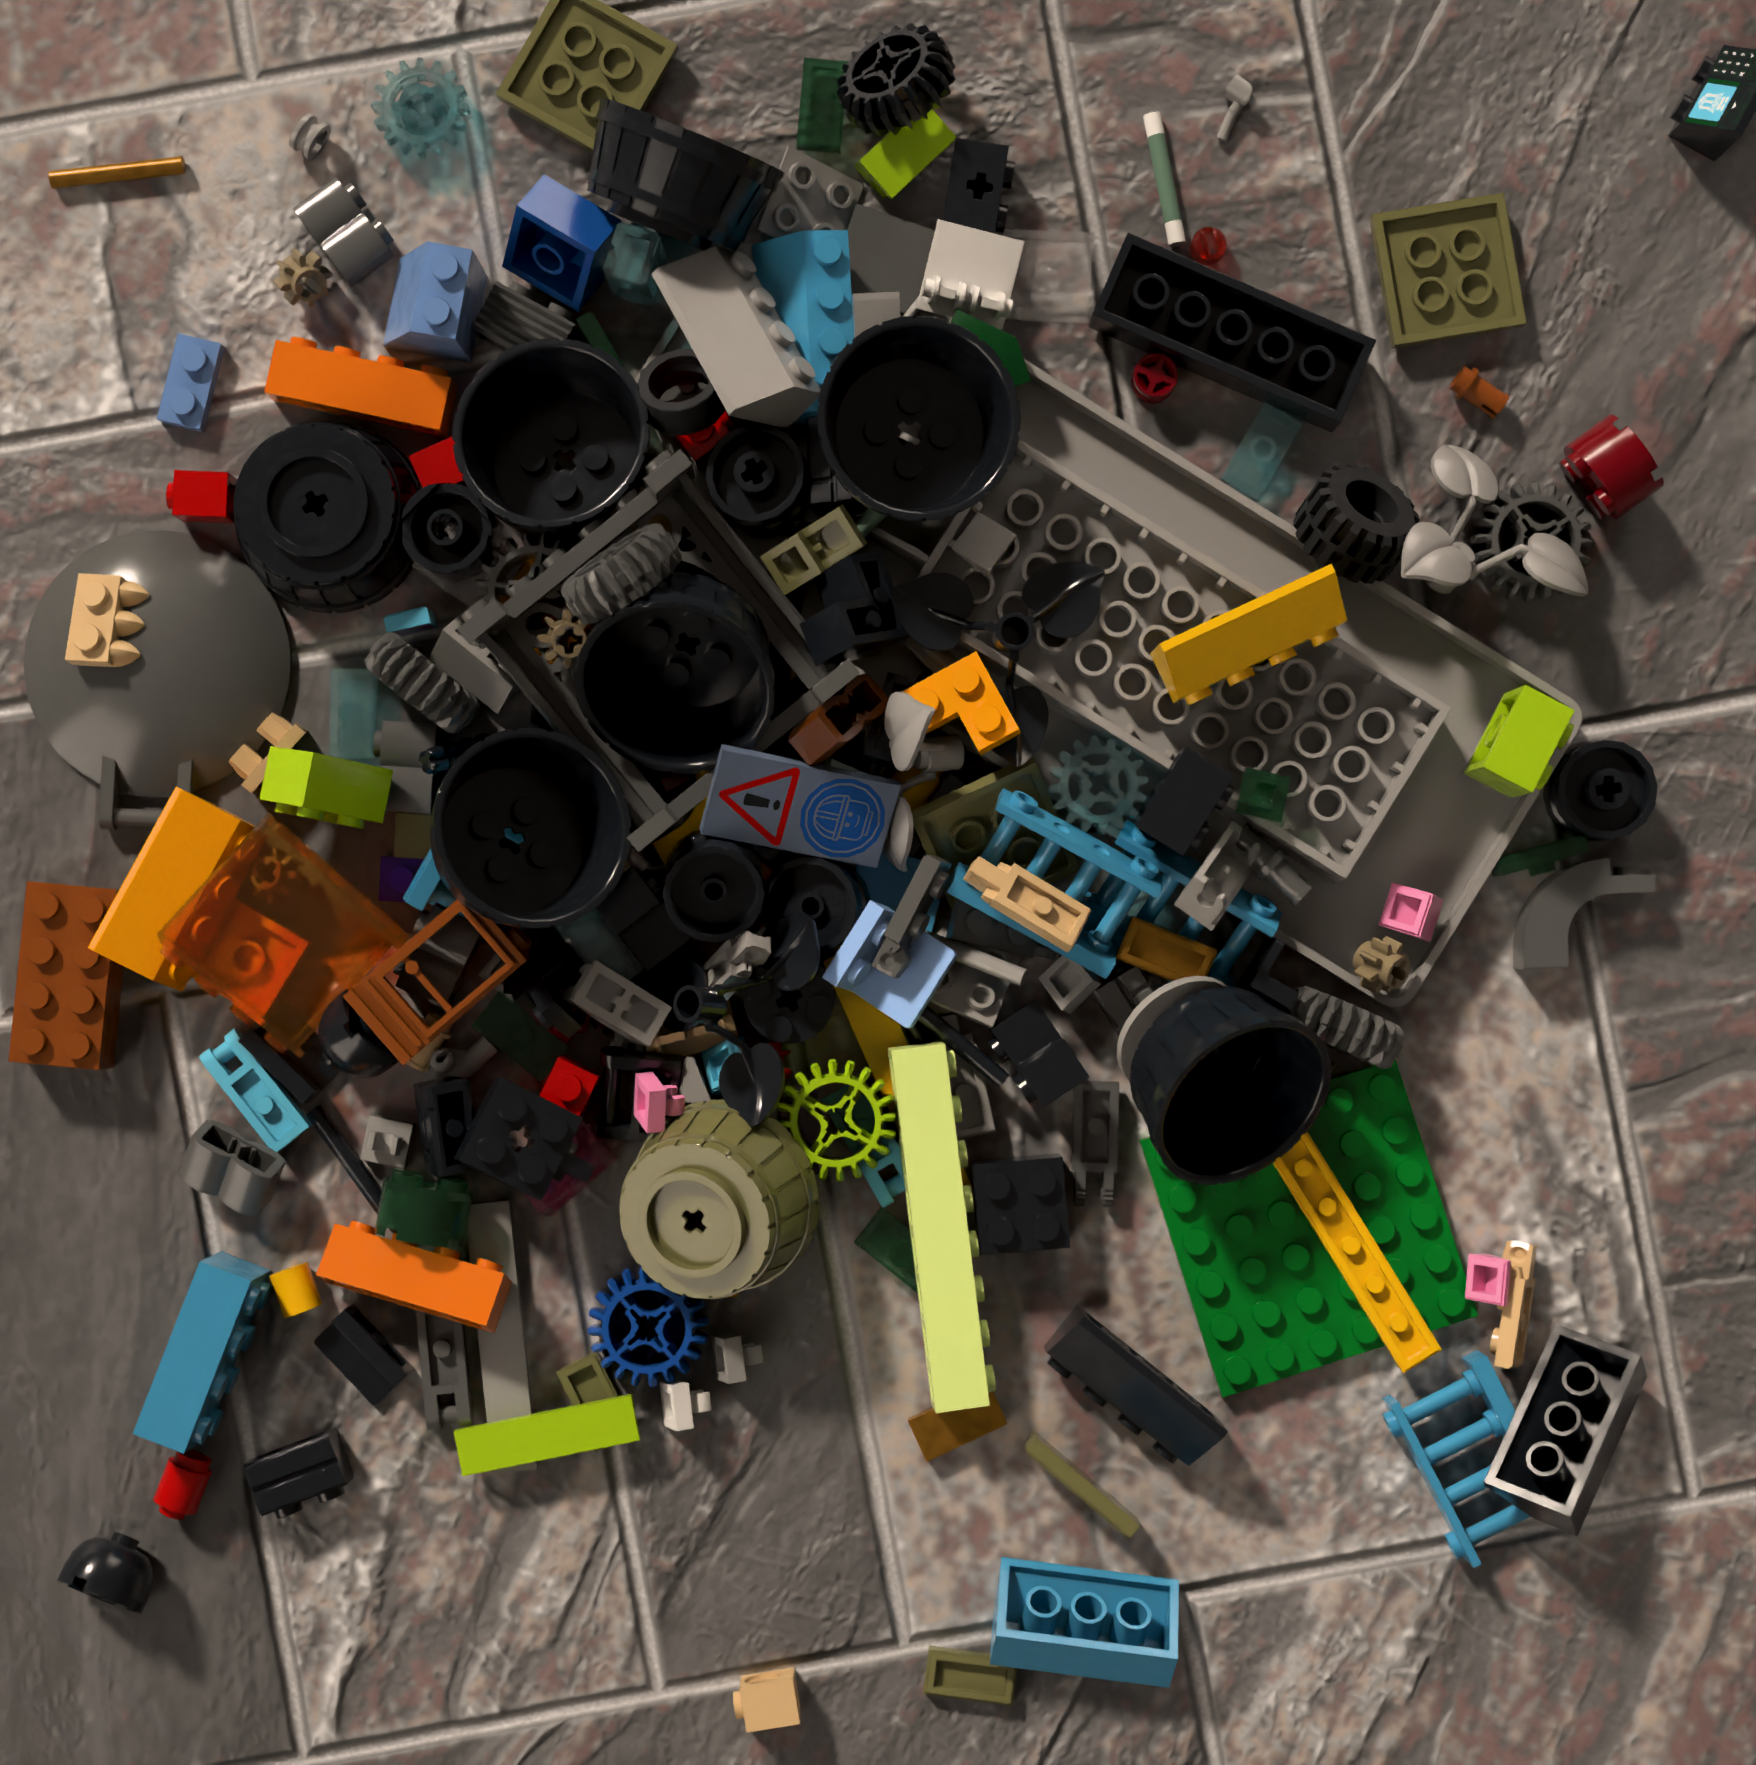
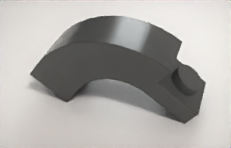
(1546, 916)

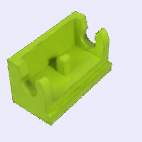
(903, 156)

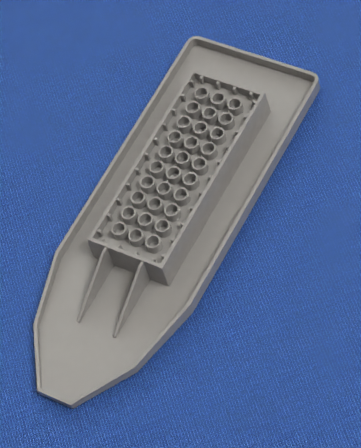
(1360, 723)

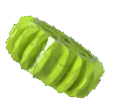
(856, 1087)

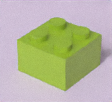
(1520, 742)
(325, 787)

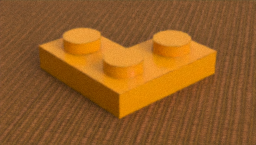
(967, 693)

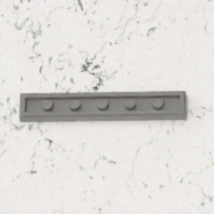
(505, 1352)

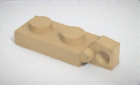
(1029, 901)
(1510, 1339)

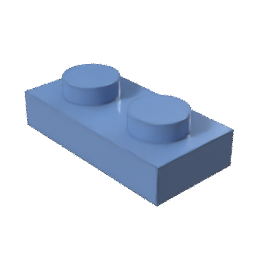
(190, 382)

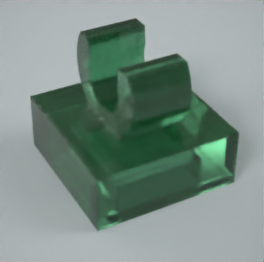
(1262, 795)

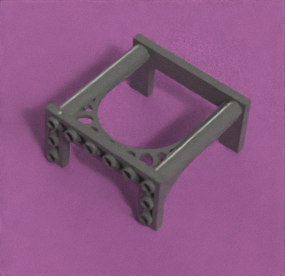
(676, 496)

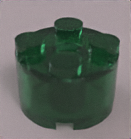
(424, 1209)

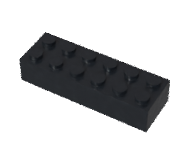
(1231, 333)

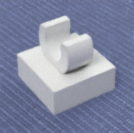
(680, 1403)

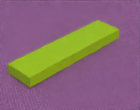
(547, 1434)

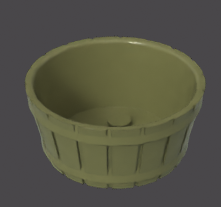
(744, 1181)

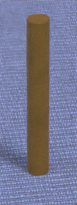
(117, 172)

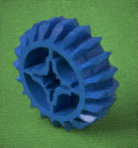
(661, 1341)

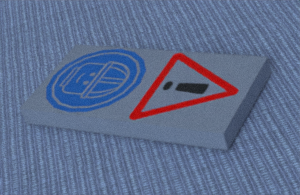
(799, 806)

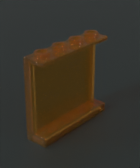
(278, 934)

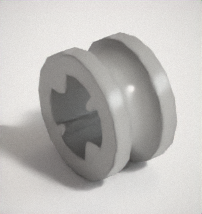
(310, 136)

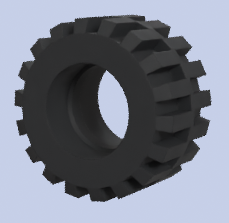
(1355, 523)

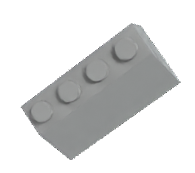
(739, 336)

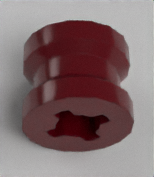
(1157, 369)

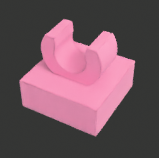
(655, 1101)

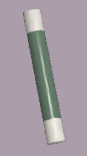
(1164, 179)

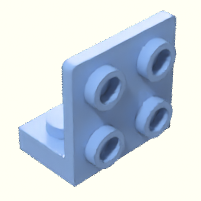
(900, 997)

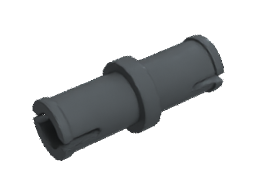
(1274, 867)

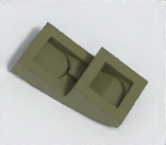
(813, 549)

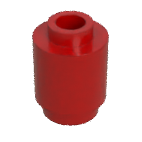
(183, 1484)

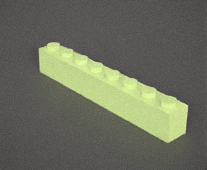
(940, 1227)

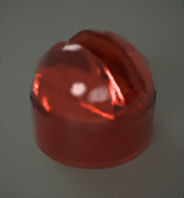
(1199, 246)

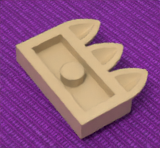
(100, 621)

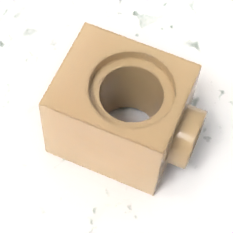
(768, 1700)

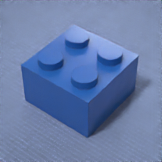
(560, 242)

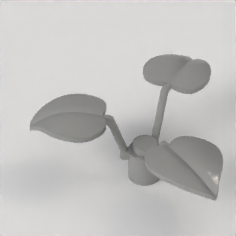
(1445, 563)
(906, 728)

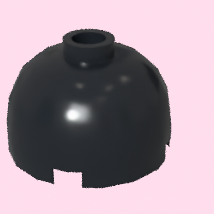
(350, 1043)
(110, 1571)

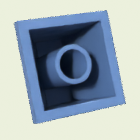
(436, 302)

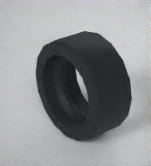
(683, 416)

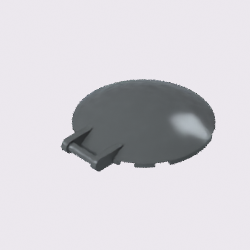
(201, 688)

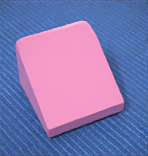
(1411, 912)
(1488, 1279)

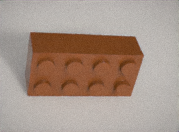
(64, 989)

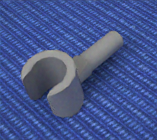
(1239, 93)

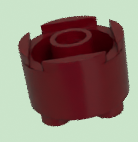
(1611, 468)

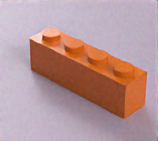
(361, 387)
(415, 1277)

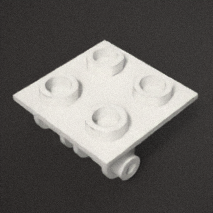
(970, 273)

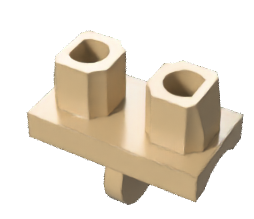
(250, 764)

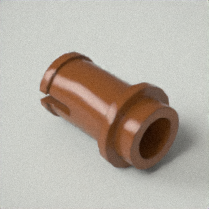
(1478, 392)

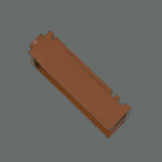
(391, 1014)

